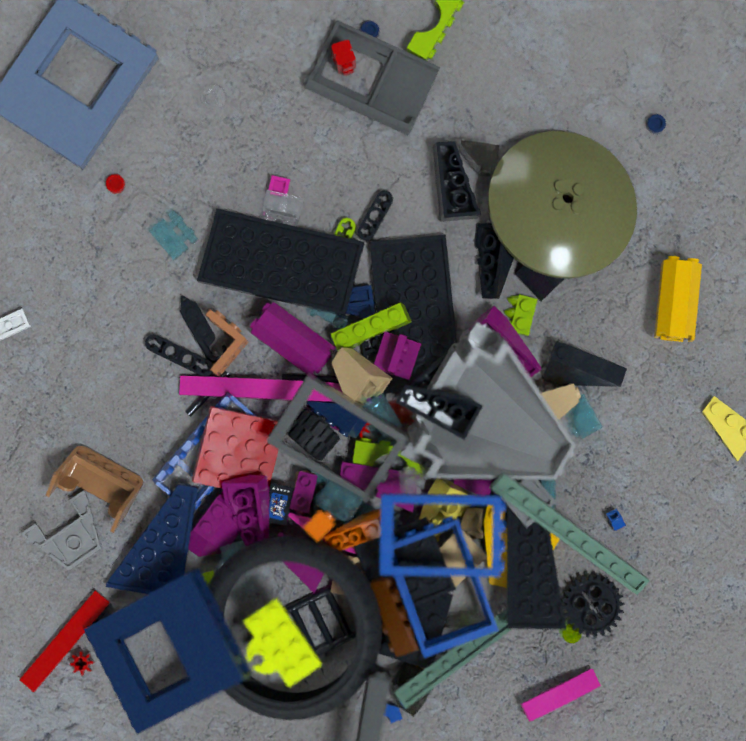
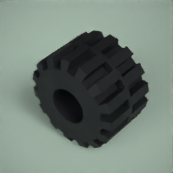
(313, 434)

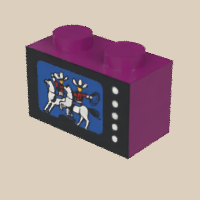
(279, 503)

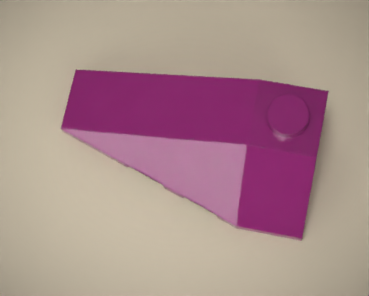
(499, 323)
(250, 506)

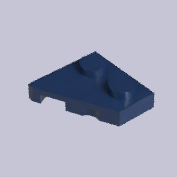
(361, 302)

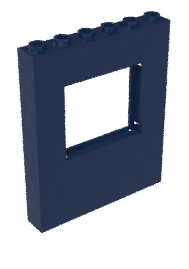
(197, 635)

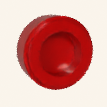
(115, 184)

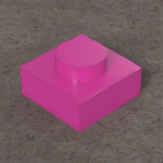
(279, 184)

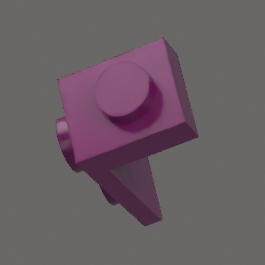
(303, 493)

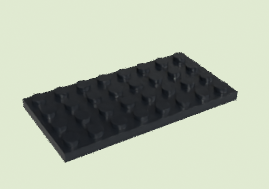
(281, 262)
(419, 277)

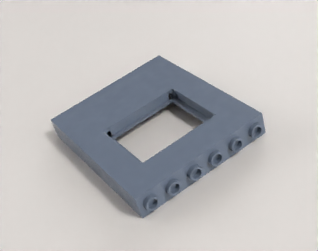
(51, 112)

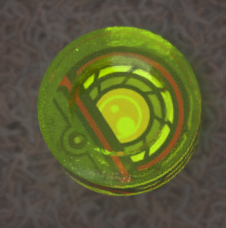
(571, 636)

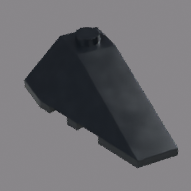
(573, 366)

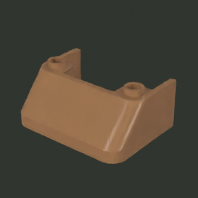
(100, 478)

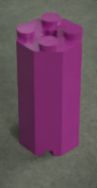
(291, 339)

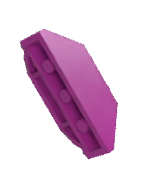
(214, 529)

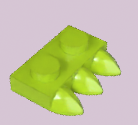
(522, 314)

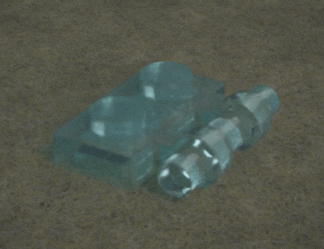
(169, 239)

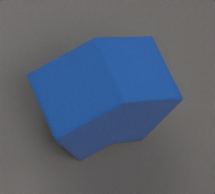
(615, 519)
(393, 713)

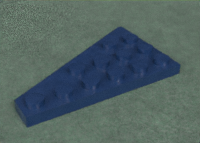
(162, 548)

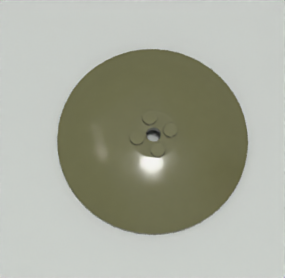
(545, 230)

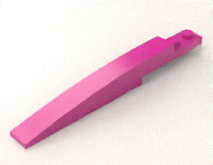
(248, 388)

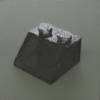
(480, 156)

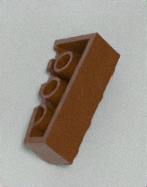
(395, 616)

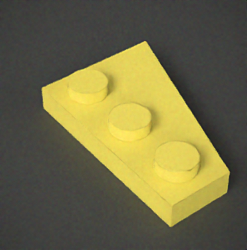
(728, 425)

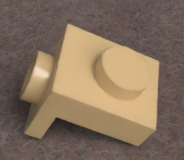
(472, 522)

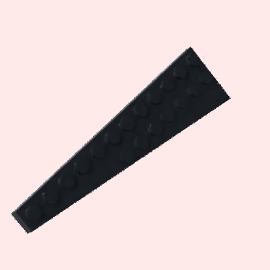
(531, 577)

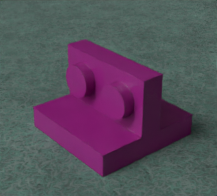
(397, 355)

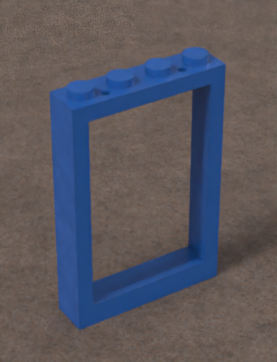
(386, 533)
(463, 634)

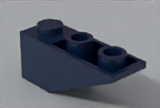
(337, 415)

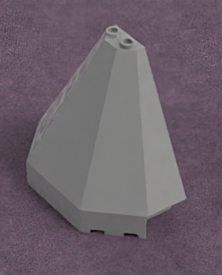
(511, 433)

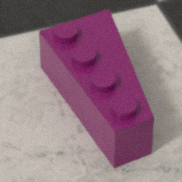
(362, 475)

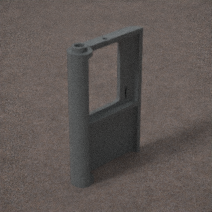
(399, 86)

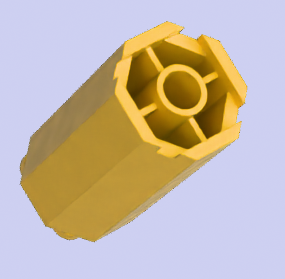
(678, 299)

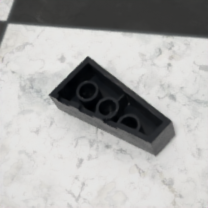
(453, 188)

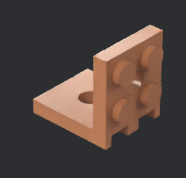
(234, 349)

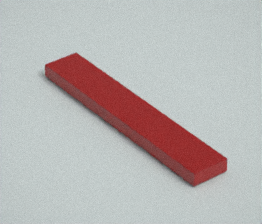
(64, 641)

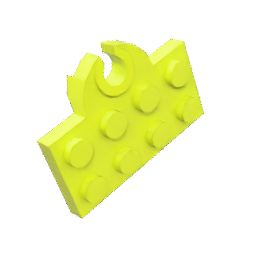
(280, 644)

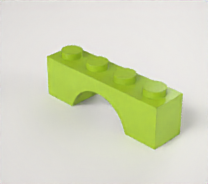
(424, 43)
(381, 322)
(367, 453)

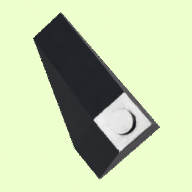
(493, 259)
(444, 409)

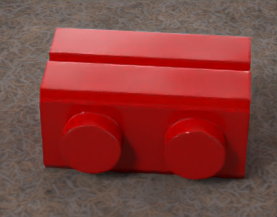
(343, 57)

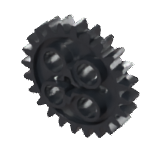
(578, 616)

